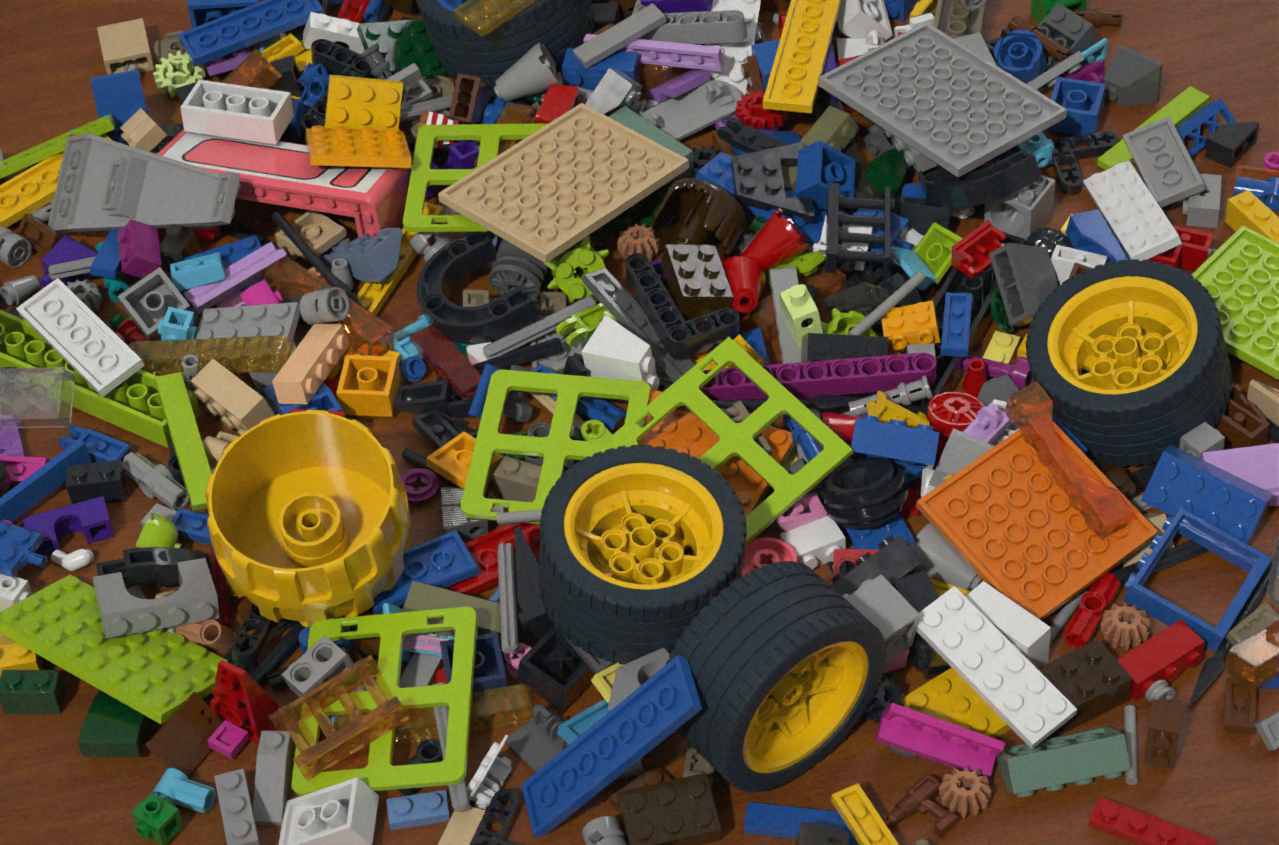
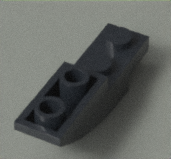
(150, 564)

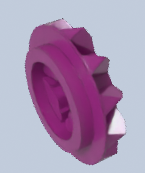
(429, 484)

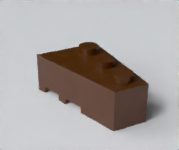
(1242, 422)

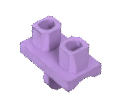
(989, 424)

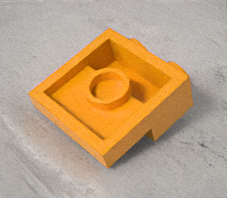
(910, 326)
(455, 458)

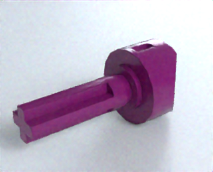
(1018, 373)

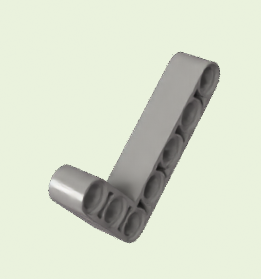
(698, 27)

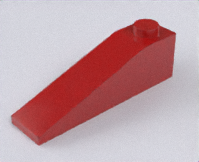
(242, 701)

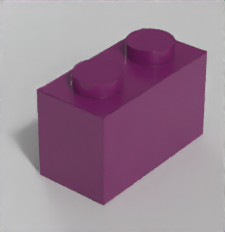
(139, 249)

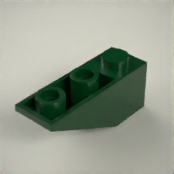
(887, 171)

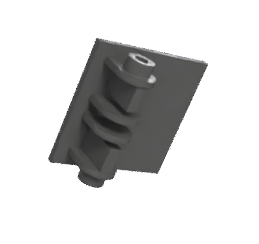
(538, 739)

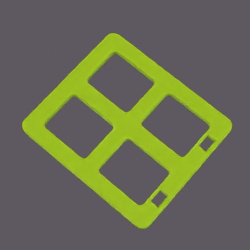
(423, 176)
(555, 447)
(456, 694)

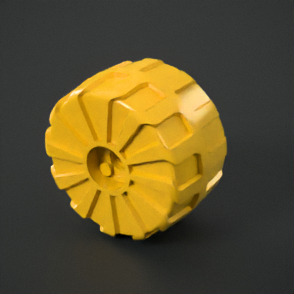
(308, 517)

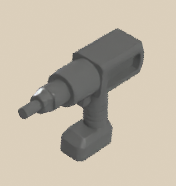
(514, 406)

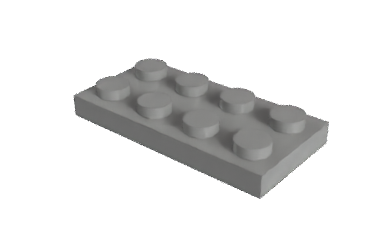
(1164, 162)
(250, 321)

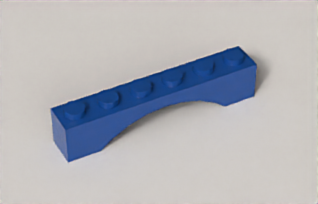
(1092, 234)

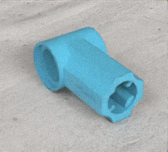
(185, 792)

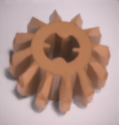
(638, 240)
(1125, 626)
(965, 791)

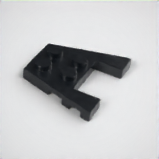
(760, 182)

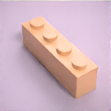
(310, 364)

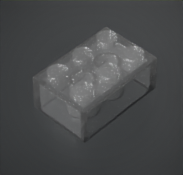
(36, 397)

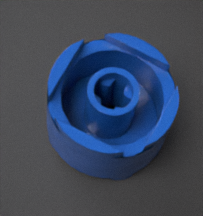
(1020, 55)

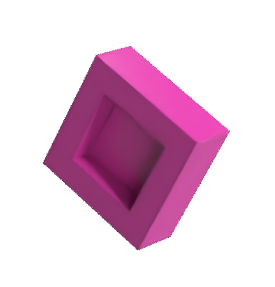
(228, 739)

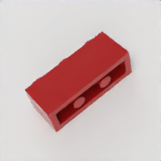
(1162, 657)

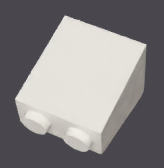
(619, 355)

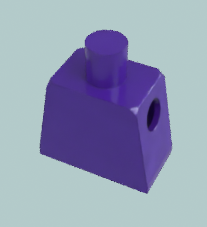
(66, 251)

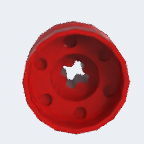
(951, 411)

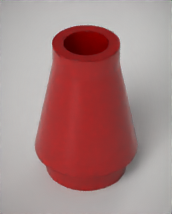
(974, 377)

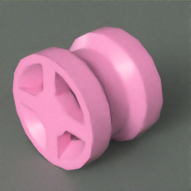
(512, 660)

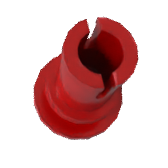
(130, 332)

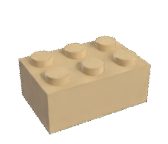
(230, 398)

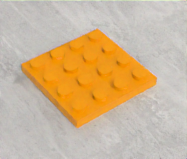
(357, 147)

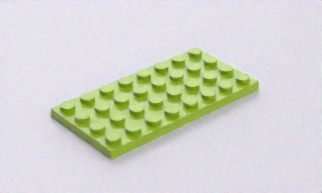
(142, 669)

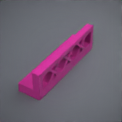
(937, 740)

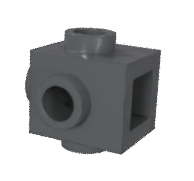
(877, 141)

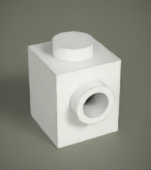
(12, 591)

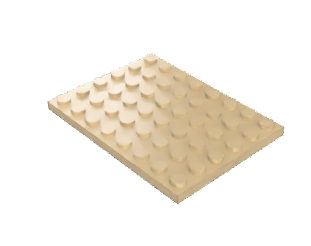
(563, 182)

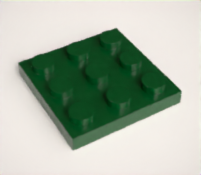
(402, 45)

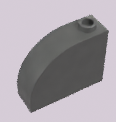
(1024, 279)

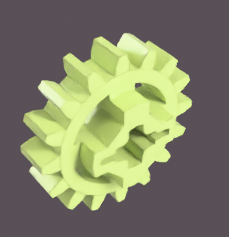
(178, 72)

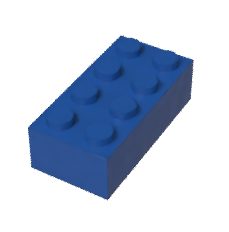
(1207, 493)

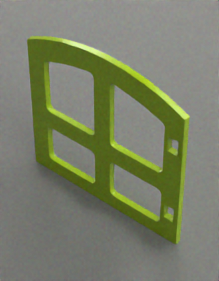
(738, 438)

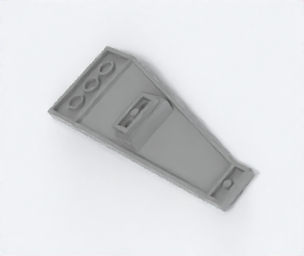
(112, 182)

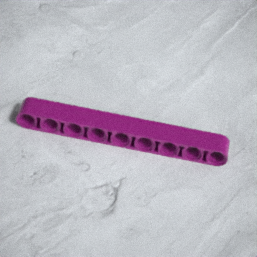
(827, 377)

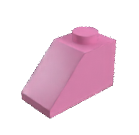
(802, 512)

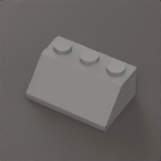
(957, 454)

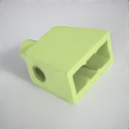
(797, 306)

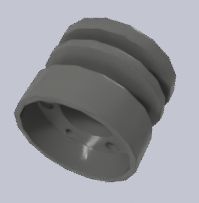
(516, 268)

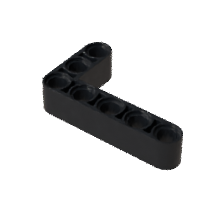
(337, 61)
(678, 336)

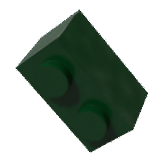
(32, 691)

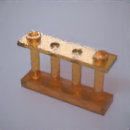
(350, 738)

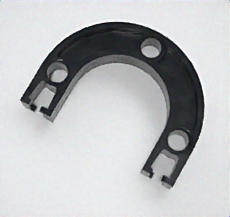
(979, 186)
(473, 323)

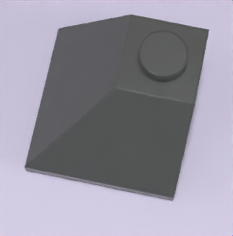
(1132, 78)

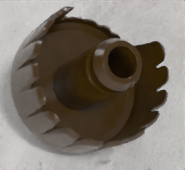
(699, 215)

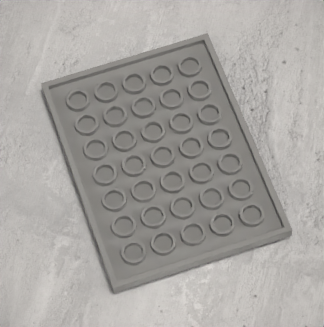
(942, 98)

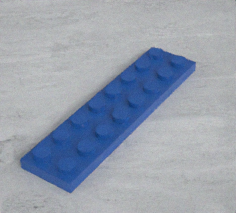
(611, 746)

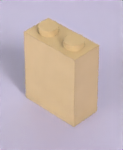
(124, 45)

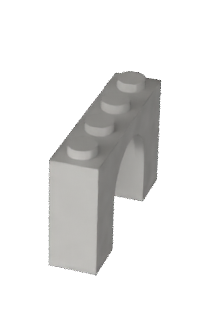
(127, 614)

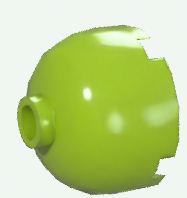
(158, 533)

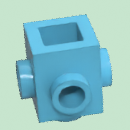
(1041, 148)
(177, 325)

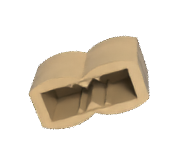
(142, 131)

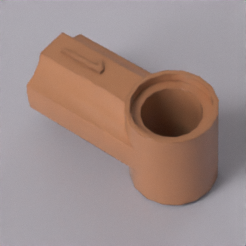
(205, 633)

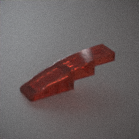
(446, 360)

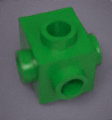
(157, 819)

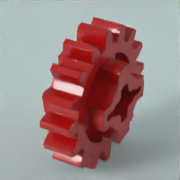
(752, 114)

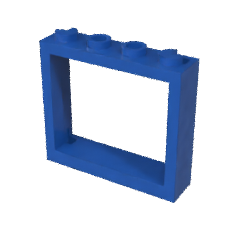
(1213, 540)

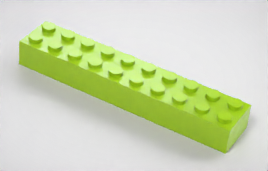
(130, 405)

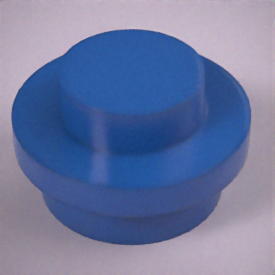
(413, 369)

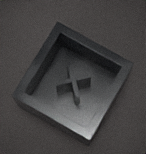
(555, 670)

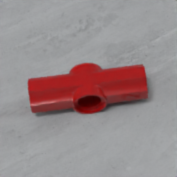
(1091, 611)

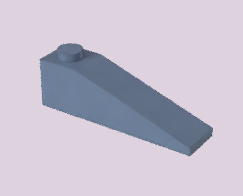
(368, 257)

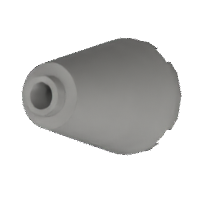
(528, 75)
(943, 561)

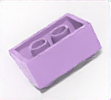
(1253, 464)

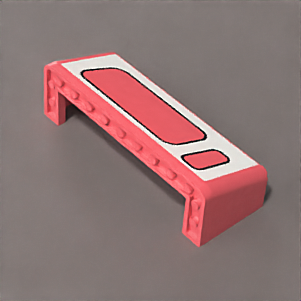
(285, 178)

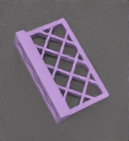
(236, 277)

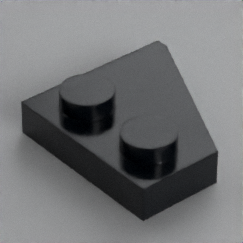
(440, 428)

